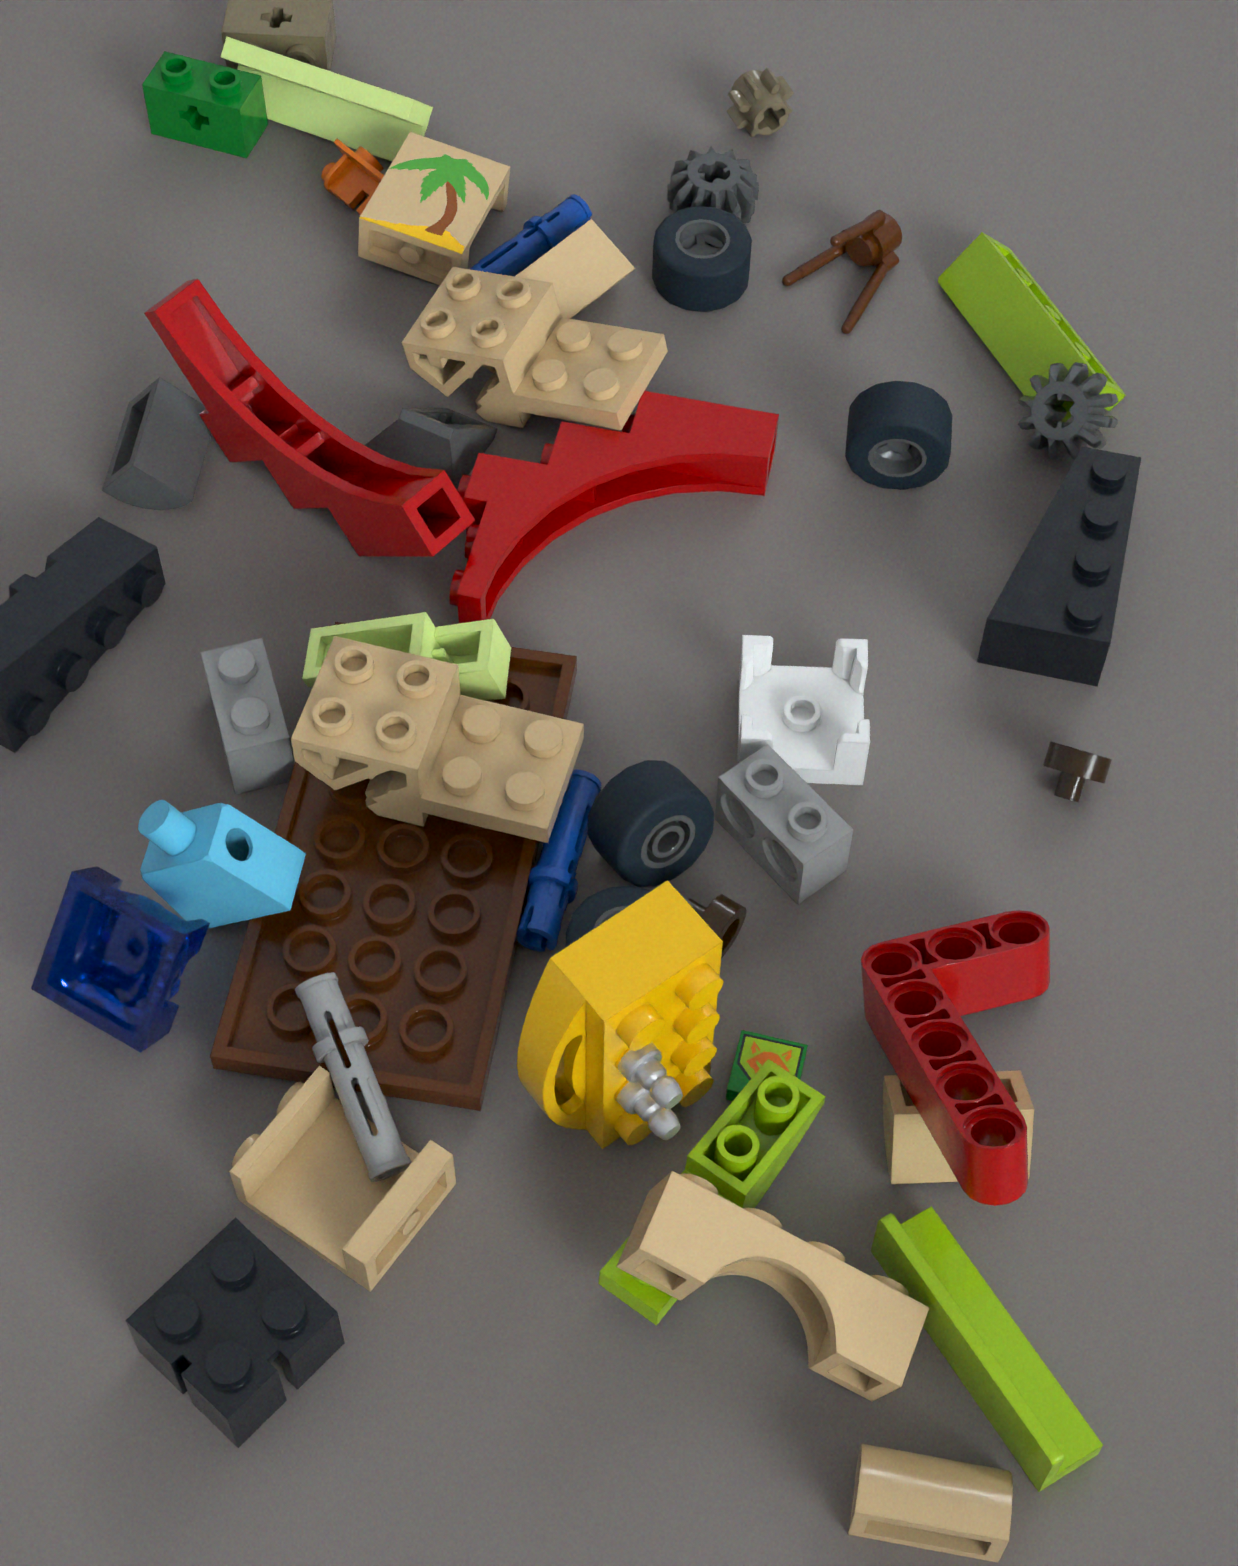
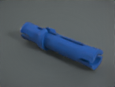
(536, 238)
(553, 879)

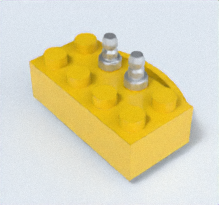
(626, 1022)

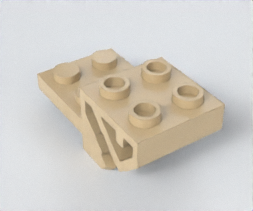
(534, 354)
(429, 746)

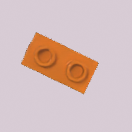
(352, 176)

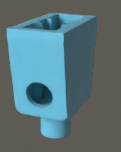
(217, 863)

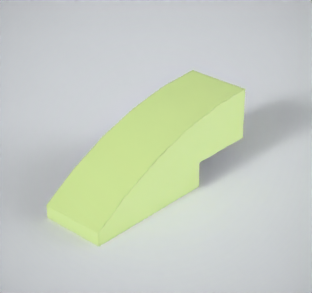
(474, 646)

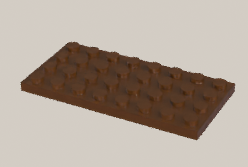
(407, 923)

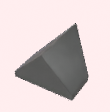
(435, 440)

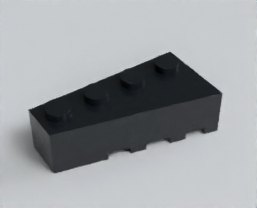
(1066, 586)
(67, 620)

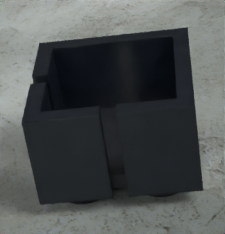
(230, 1320)

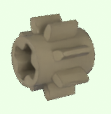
(760, 102)

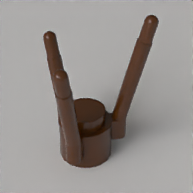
(867, 244)

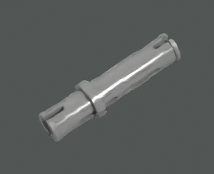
(324, 1001)

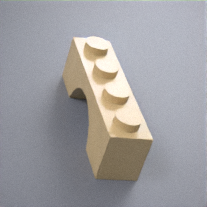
(854, 1323)

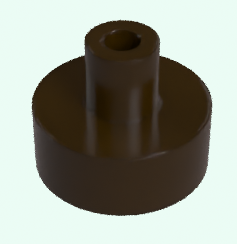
(1075, 769)
(723, 917)

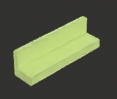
(330, 102)

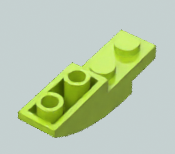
(739, 1158)

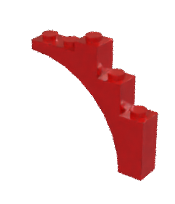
(255, 417)
(590, 470)

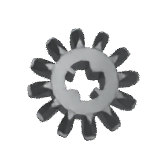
(714, 182)
(1087, 410)

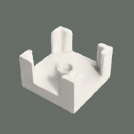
(806, 712)

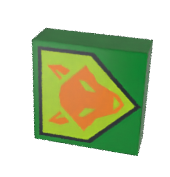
(755, 1050)

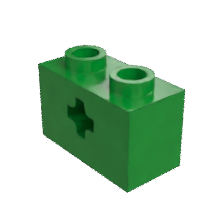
(205, 104)

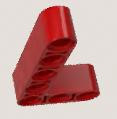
(915, 1005)

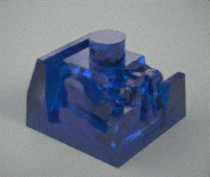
(117, 958)

